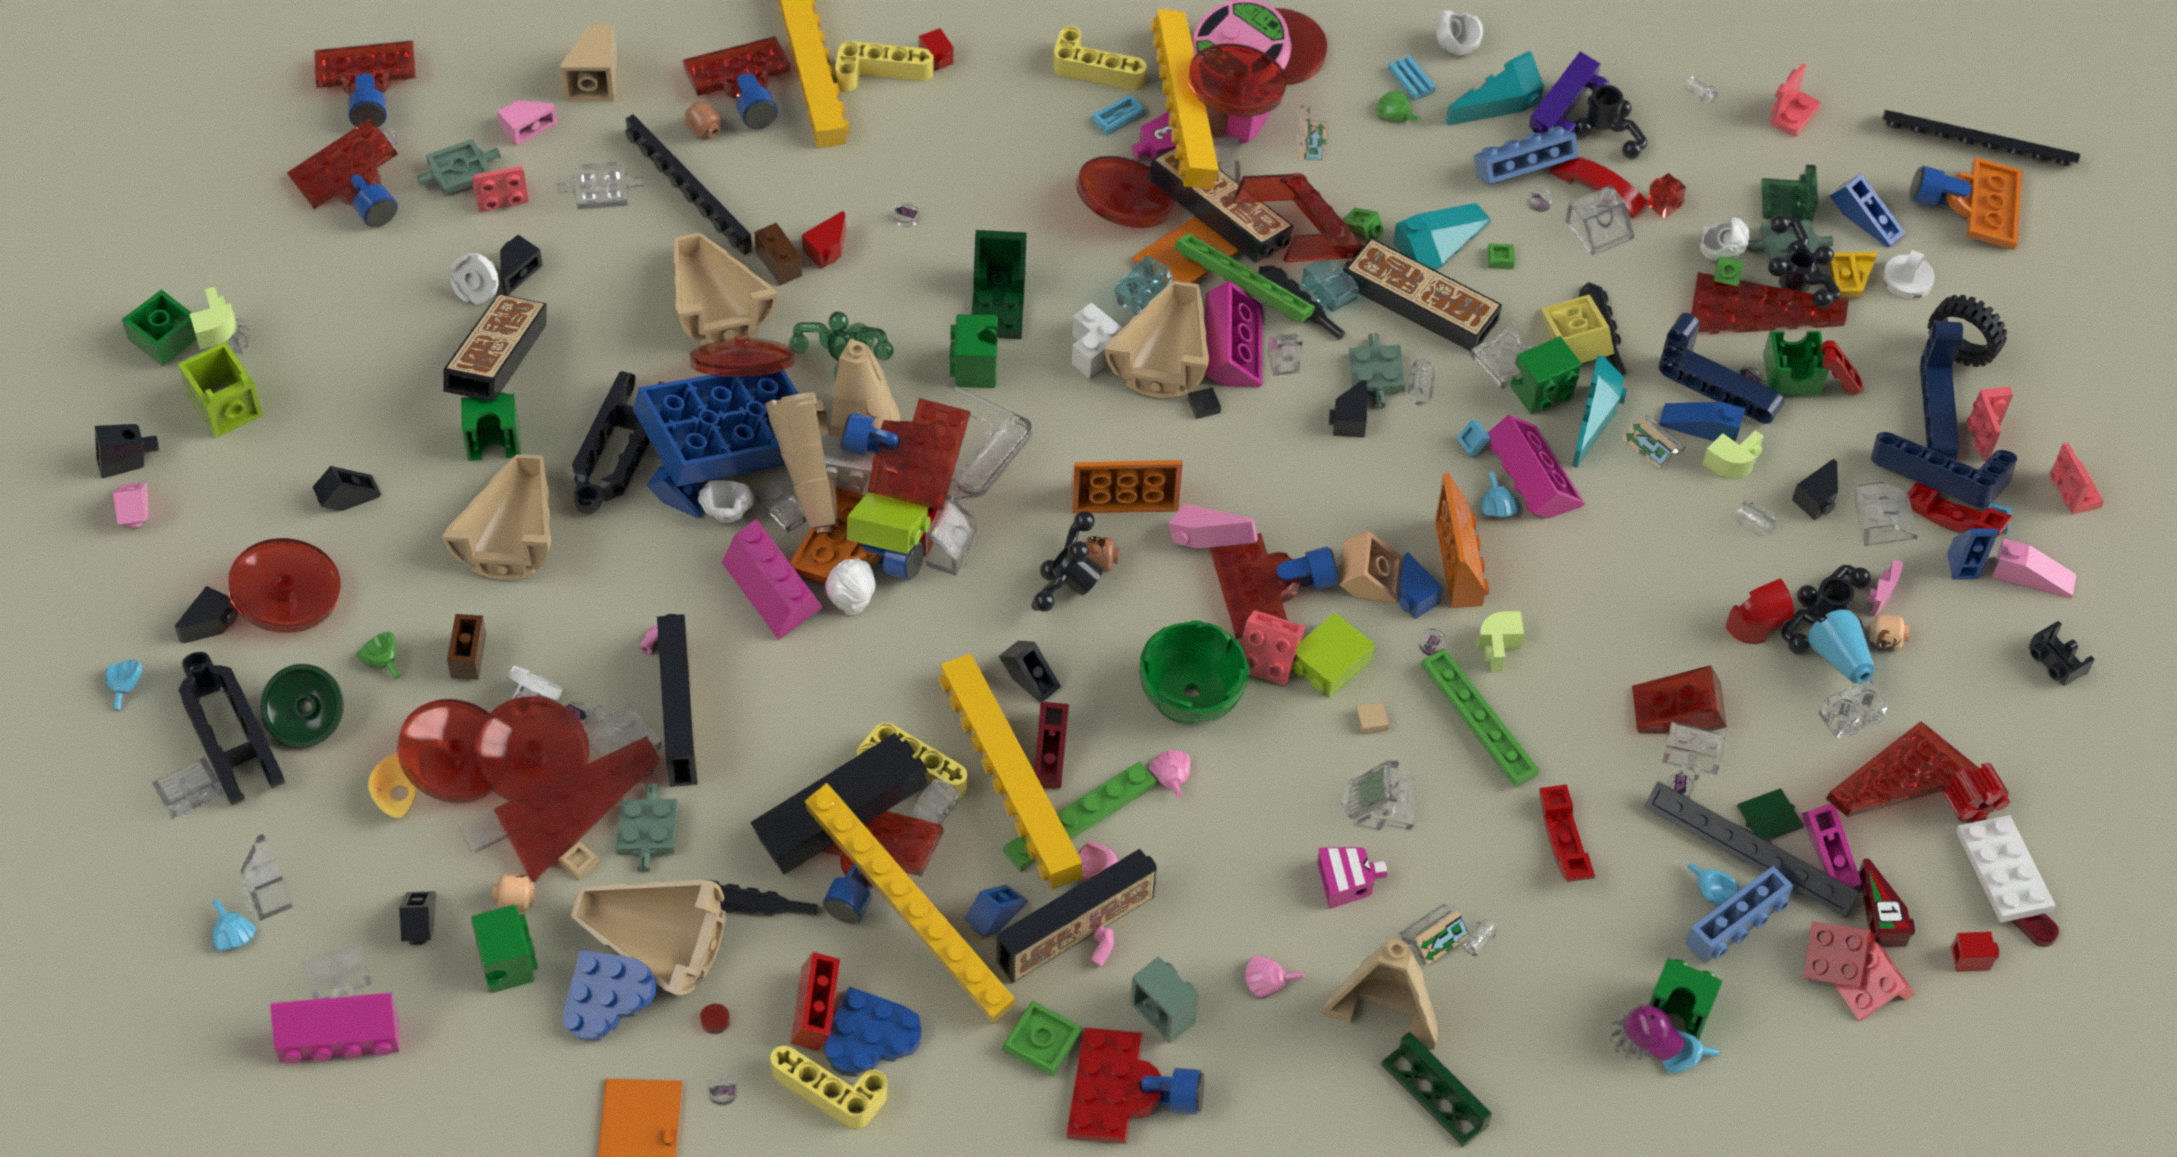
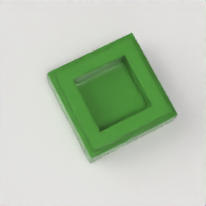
(1500, 256)

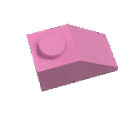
(526, 119)
(131, 504)

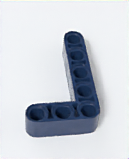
(1712, 379)
(1938, 387)
(1944, 473)

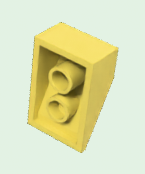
(1580, 327)

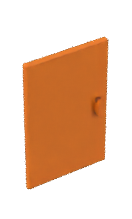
(1180, 267)
(640, 1118)

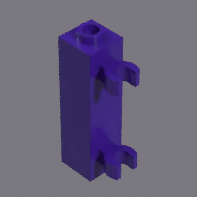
(1565, 94)

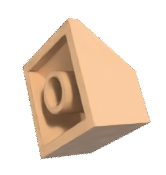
(1370, 568)

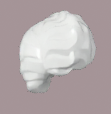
(1459, 32)
(1725, 239)
(726, 500)
(851, 585)

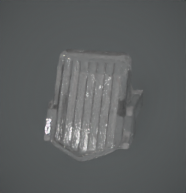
(1381, 798)

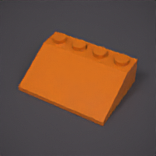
(1126, 486)
(1459, 547)

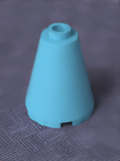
(1843, 645)

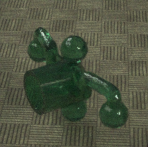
(839, 336)

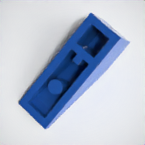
(1865, 208)
(1703, 419)
(1970, 552)

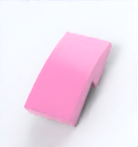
(1885, 587)

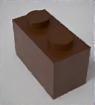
(778, 253)
(466, 646)

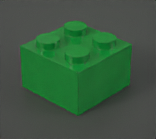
(160, 327)

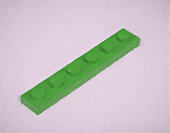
(1244, 277)
(1480, 718)
(1091, 808)

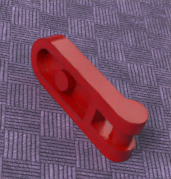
(1841, 367)

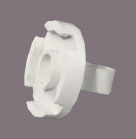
(1909, 275)
(474, 278)
(533, 685)

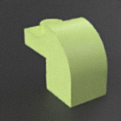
(214, 324)
(1731, 459)
(1500, 632)

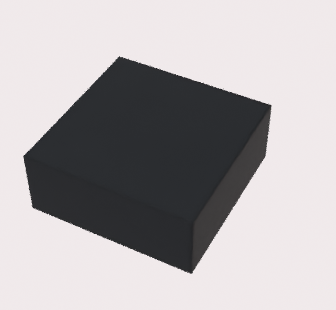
(1204, 403)

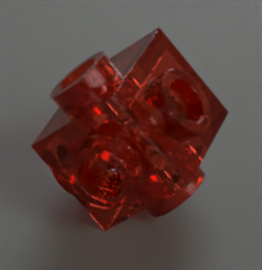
(1666, 195)

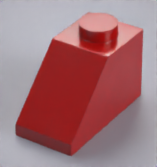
(825, 241)

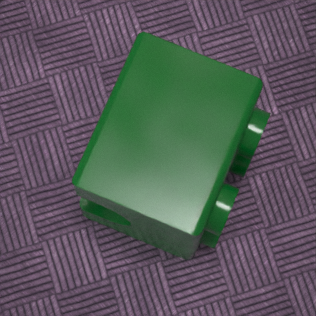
(974, 351)
(1795, 366)
(1548, 375)
(489, 424)
(504, 948)
(1686, 993)

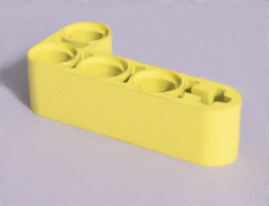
(880, 61)
(1096, 65)
(946, 768)
(825, 1083)

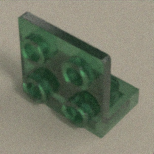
(1791, 197)

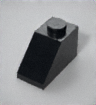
(518, 262)
(1350, 412)
(345, 488)
(1818, 491)
(206, 616)
(1030, 669)
(417, 917)

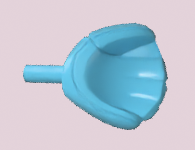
(1498, 501)
(122, 678)
(1714, 884)
(231, 929)
(1689, 1055)

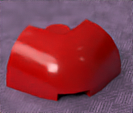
(1761, 613)

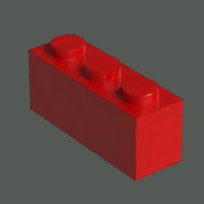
(815, 1001)

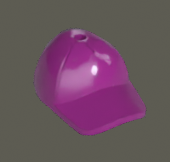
(1653, 1035)

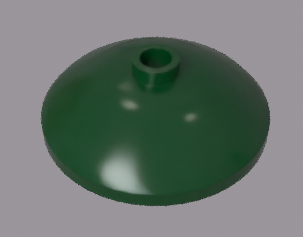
(284, 704)

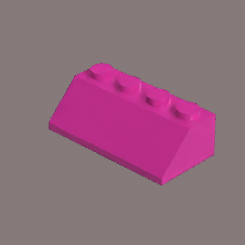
(1233, 336)
(1533, 468)
(769, 580)
(335, 1027)

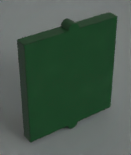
(1770, 815)

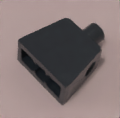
(121, 448)

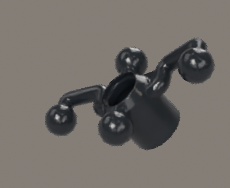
(1608, 111)
(1800, 266)
(1070, 566)
(1833, 595)

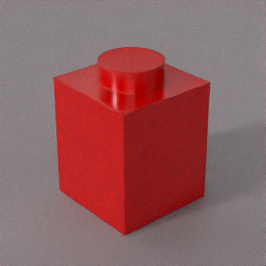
(939, 47)
(1974, 951)

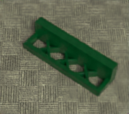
(1446, 1084)

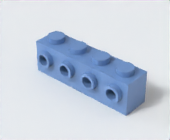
(1525, 155)
(1739, 915)

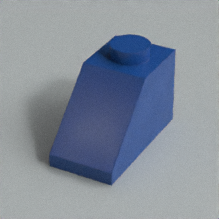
(680, 497)
(1417, 589)
(994, 909)

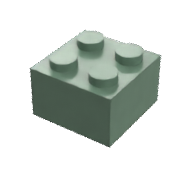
(1164, 999)

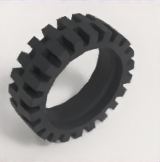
(1981, 318)

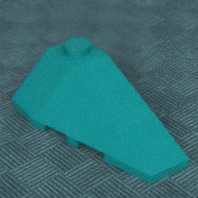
(1505, 94)
(1439, 233)
(1601, 405)

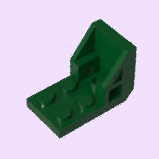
(1000, 279)

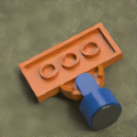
(1985, 197)
(824, 551)

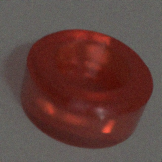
(715, 1018)

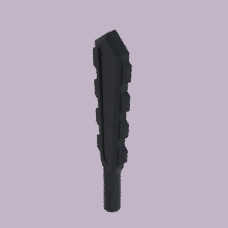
(1280, 278)
(1600, 299)
(768, 903)

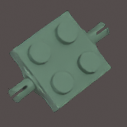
(456, 165)
(1776, 244)
(1380, 367)
(647, 827)

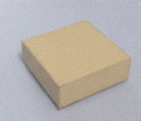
(1372, 717)
(578, 860)

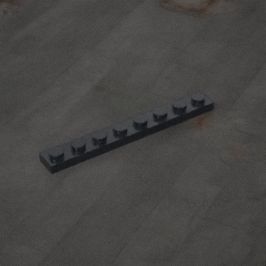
(1990, 140)
(690, 186)
(1751, 848)

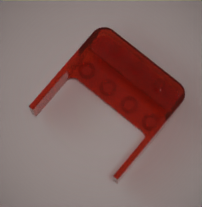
(1335, 238)

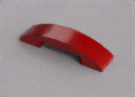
(1598, 177)
(1953, 516)
(1563, 834)

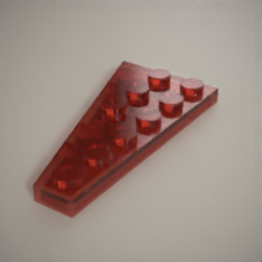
(1759, 307)
(1905, 770)
(561, 812)

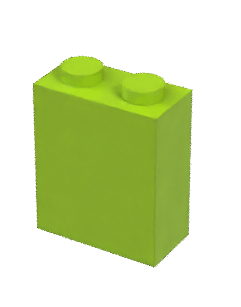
(887, 523)
(1332, 655)

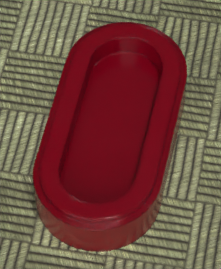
(2039, 929)

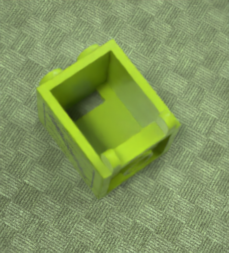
(230, 406)

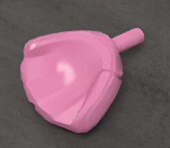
(1171, 769)
(1095, 859)
(1267, 976)

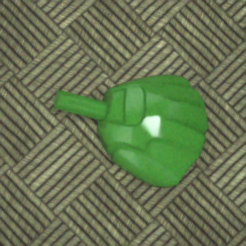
(1395, 107)
(380, 652)

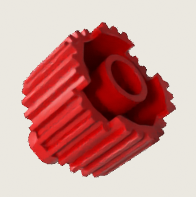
(1976, 793)

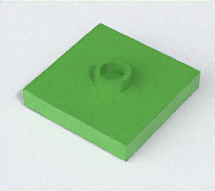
(1042, 1038)

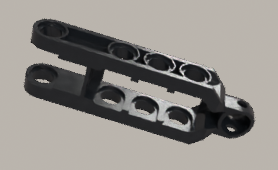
(611, 414)
(203, 679)

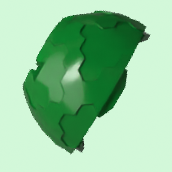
(1198, 659)

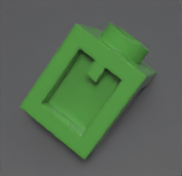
(1365, 222)
(1728, 271)

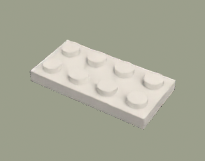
(2005, 868)

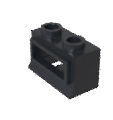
(2058, 657)

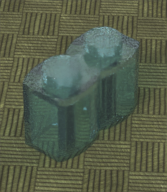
(1329, 284)

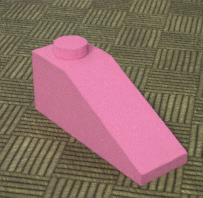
(1207, 528)
(2032, 568)

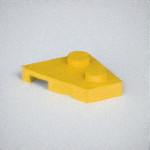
(1851, 271)

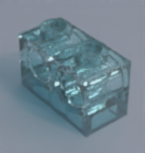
(1144, 286)

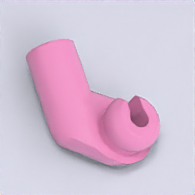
(650, 640)
(1105, 946)

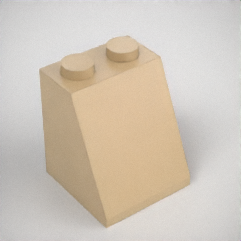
(591, 65)

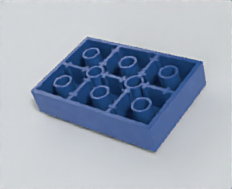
(713, 424)

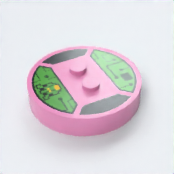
(1247, 24)

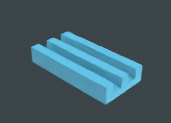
(1415, 76)
(1120, 117)

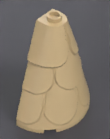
(716, 292)
(1163, 345)
(861, 389)
(798, 429)
(506, 524)
(661, 923)
(1390, 980)

